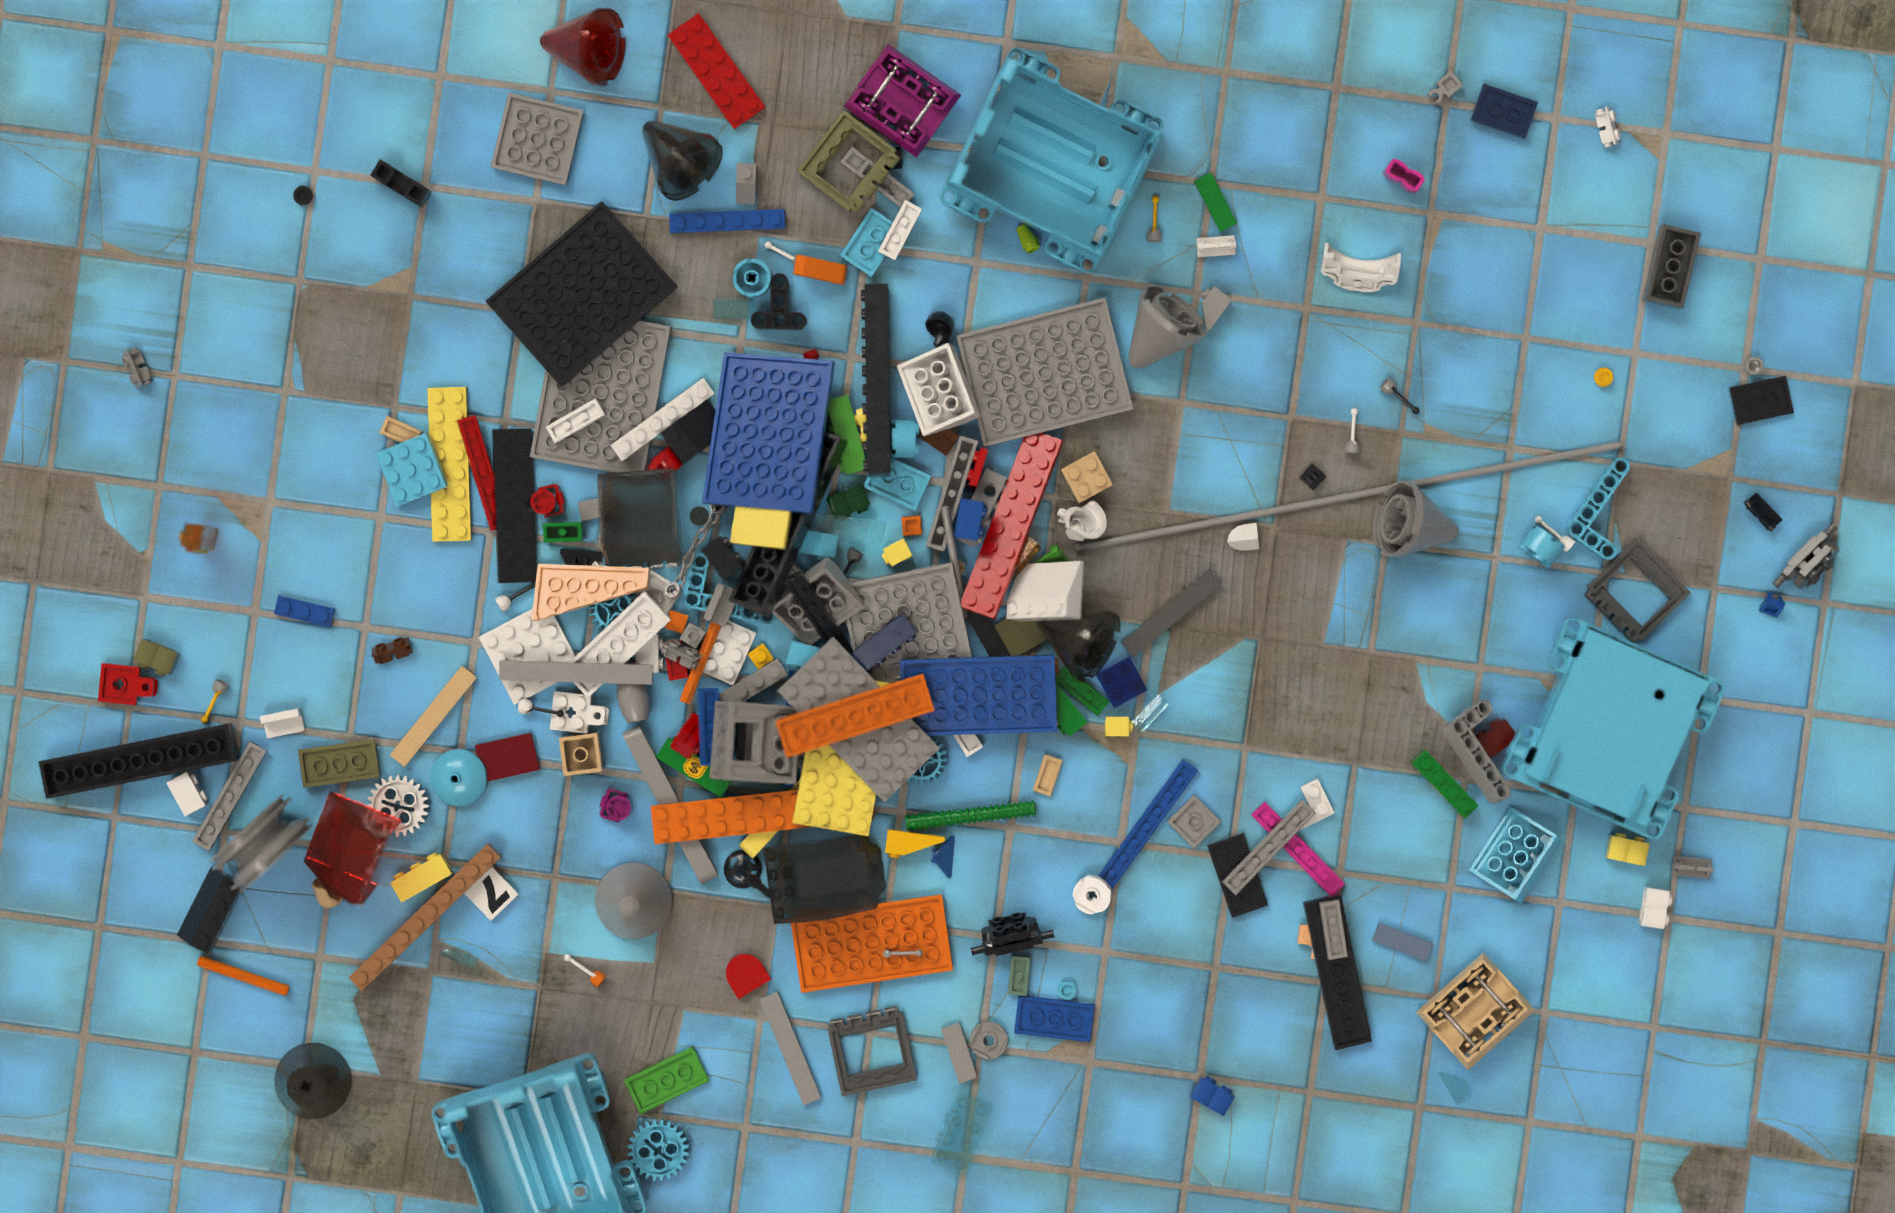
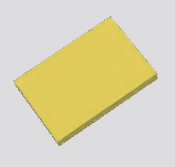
(760, 527)

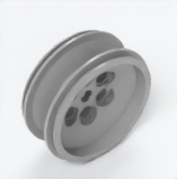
(261, 843)

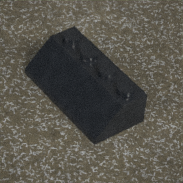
(209, 911)

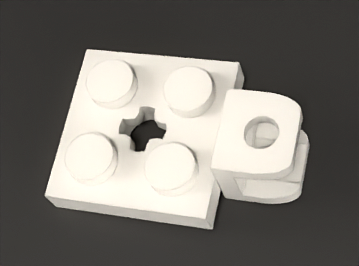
(585, 713)

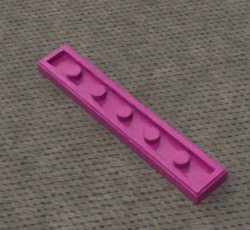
(1300, 852)

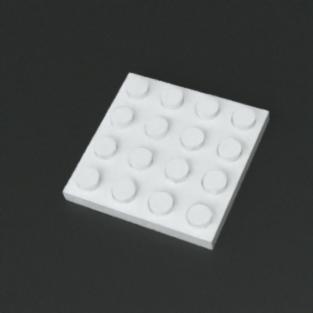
(527, 641)

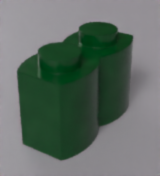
(849, 501)

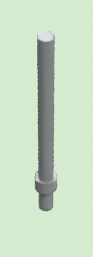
(952, 551)

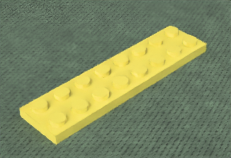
(452, 504)

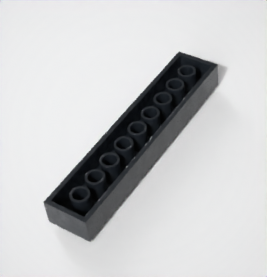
(768, 567)
(138, 761)

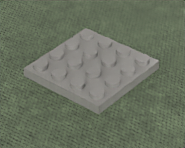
(537, 139)

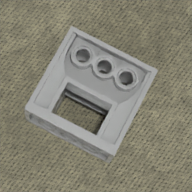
(763, 748)

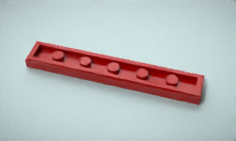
(479, 465)

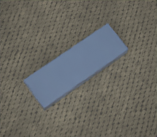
(1402, 941)

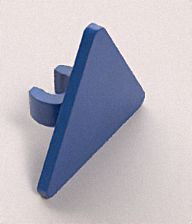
(944, 856)

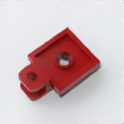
(133, 684)

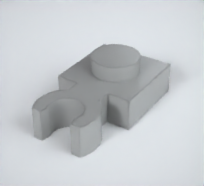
(1446, 86)

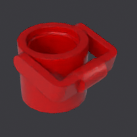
(665, 460)
(545, 501)

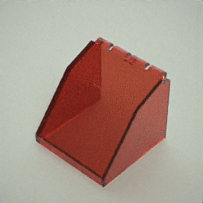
(346, 846)

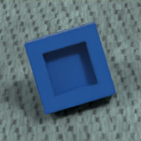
(1771, 605)

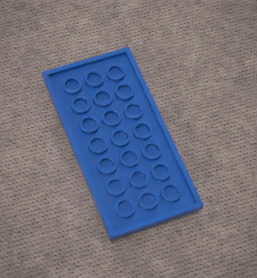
(987, 694)

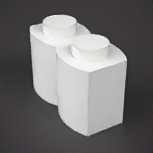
(1654, 907)

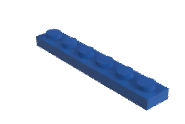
(727, 221)

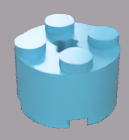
(750, 289)
(904, 438)
(1541, 546)

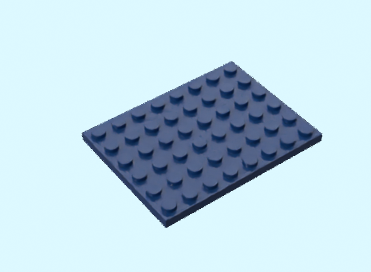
(768, 432)

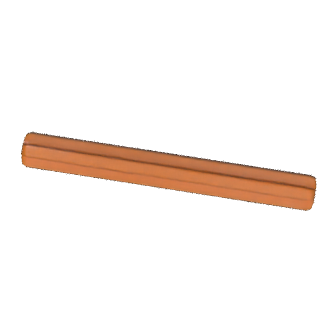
(695, 674)
(243, 976)

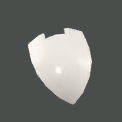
(1244, 537)

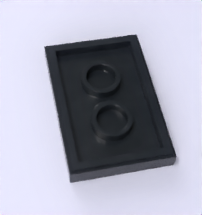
(1761, 400)

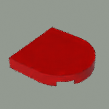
(745, 974)

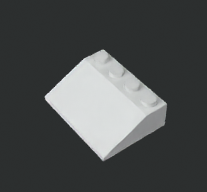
(938, 390)
(1046, 592)

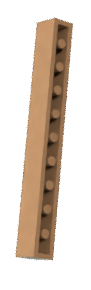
(425, 916)

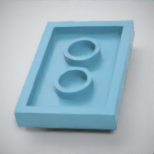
(866, 241)
(903, 486)

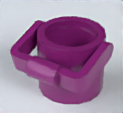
(617, 807)

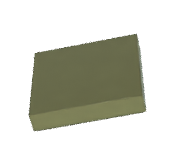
(1019, 635)

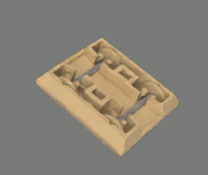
(1475, 1011)

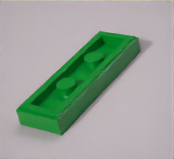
(1215, 202)
(1082, 691)

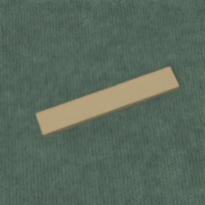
(433, 716)

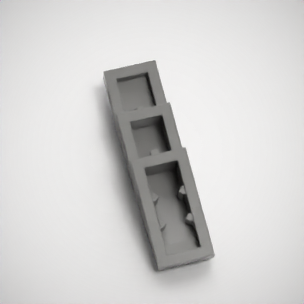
(889, 187)

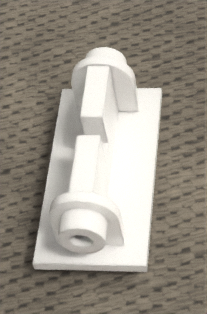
(1607, 119)
(1216, 246)

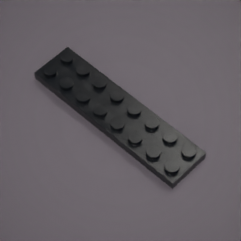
(513, 505)
(1338, 982)

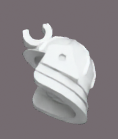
(1083, 522)

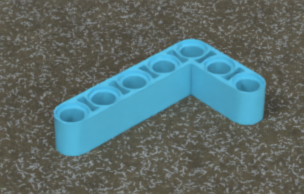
(1595, 508)
(703, 597)

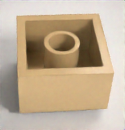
(1086, 477)
(581, 754)

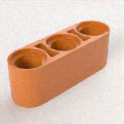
(820, 269)

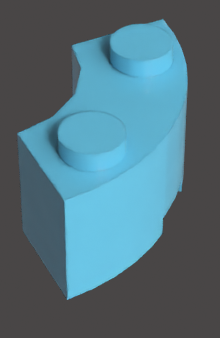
(819, 544)

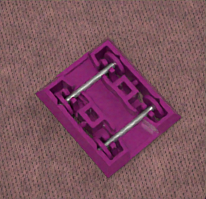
(902, 100)

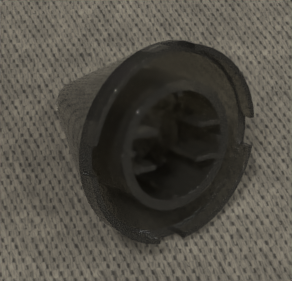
(680, 158)
(1083, 642)

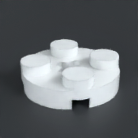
(1095, 884)

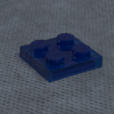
(1121, 682)

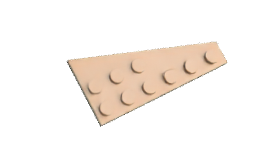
(577, 586)

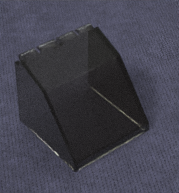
(640, 519)

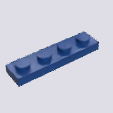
(706, 707)

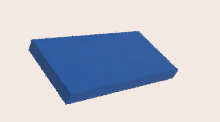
(1054, 1018)

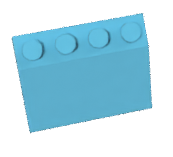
(1515, 855)

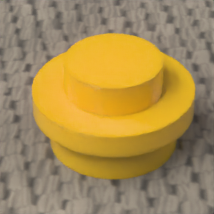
(1603, 377)

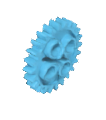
(647, 1163)

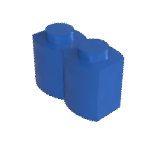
(1212, 1096)

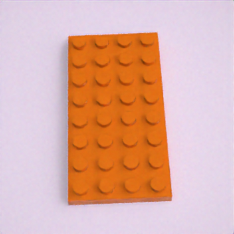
(852, 946)

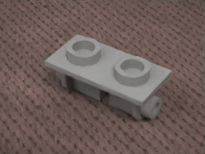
(132, 361)
(673, 649)
(1692, 867)

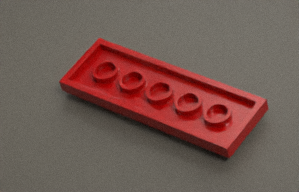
(716, 71)

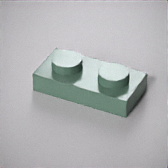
(1019, 975)

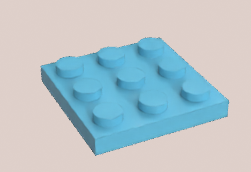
(412, 469)

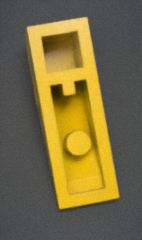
(906, 842)

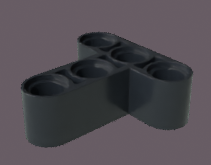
(779, 311)

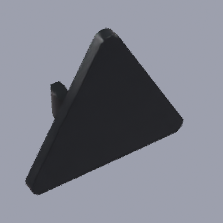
(580, 557)

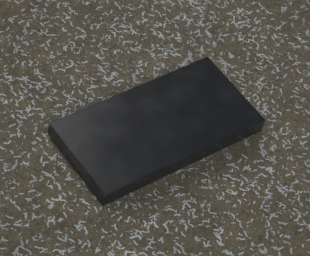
(1225, 857)

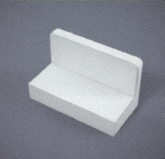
(283, 723)

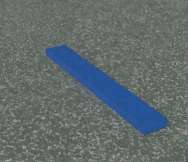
(1148, 823)

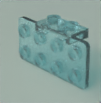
(961, 1133)

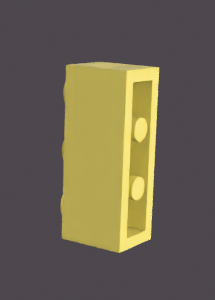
(421, 876)

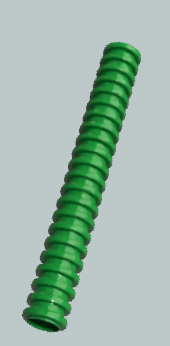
(970, 815)

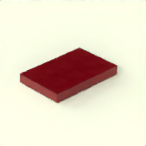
(508, 756)

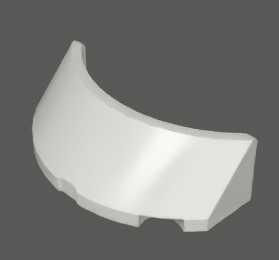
(1359, 274)

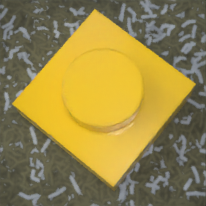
(760, 656)

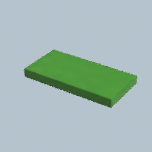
(666, 1080)

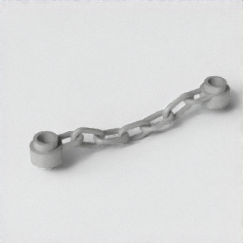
(673, 586)

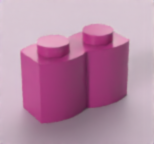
(1407, 178)

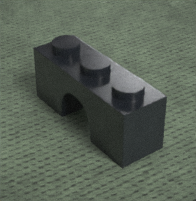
(400, 183)

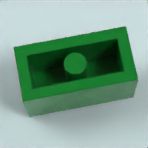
(563, 532)

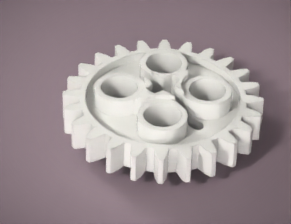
(402, 788)

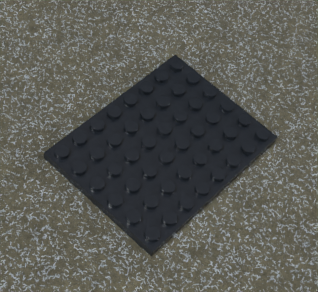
(581, 294)

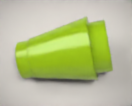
(1027, 239)

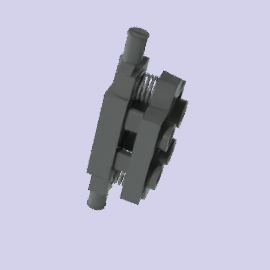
(1810, 561)

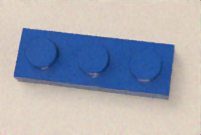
(304, 611)

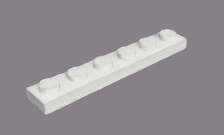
(662, 419)

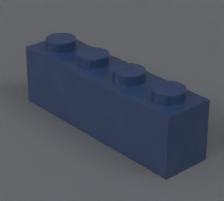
(885, 641)

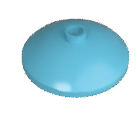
(470, 774)

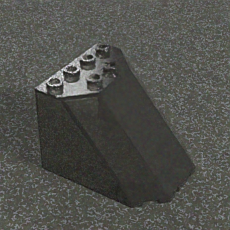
(824, 878)

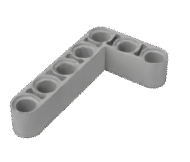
(1473, 755)

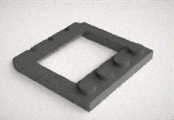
(1655, 572)
(878, 1077)

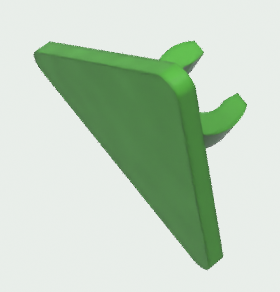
(1053, 556)

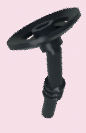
(742, 869)

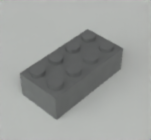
(1671, 266)

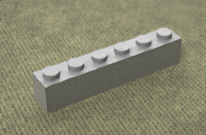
(952, 490)

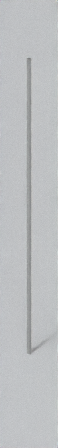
(1345, 497)

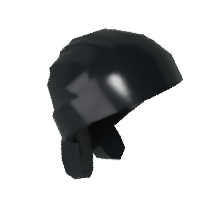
(940, 326)

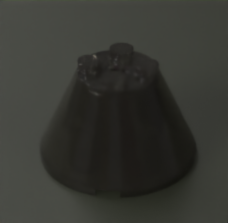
(323, 1069)

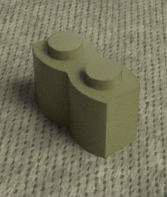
(156, 656)

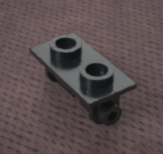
(1763, 512)

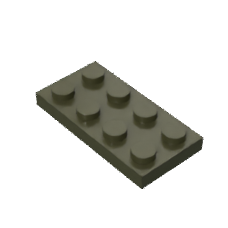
(339, 763)

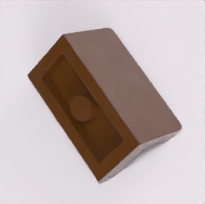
(942, 440)

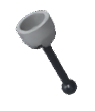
(1389, 387)

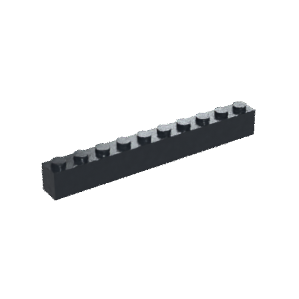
(877, 380)

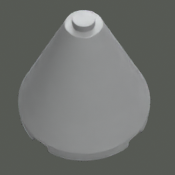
(1163, 327)
(1410, 522)
(633, 900)

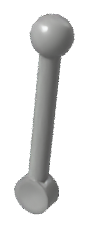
(918, 952)

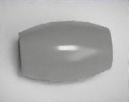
(633, 702)

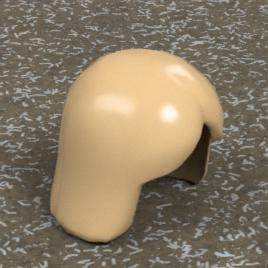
(325, 899)

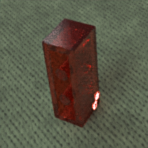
(1496, 737)

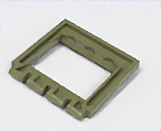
(827, 149)

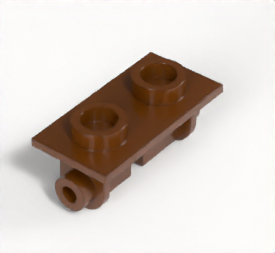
(399, 646)

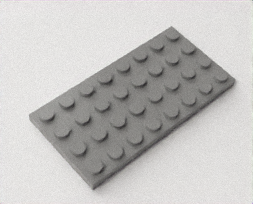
(879, 757)

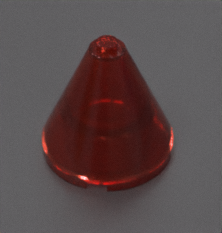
(589, 45)

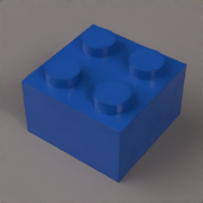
(969, 520)

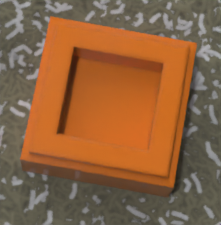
(911, 525)
(677, 622)

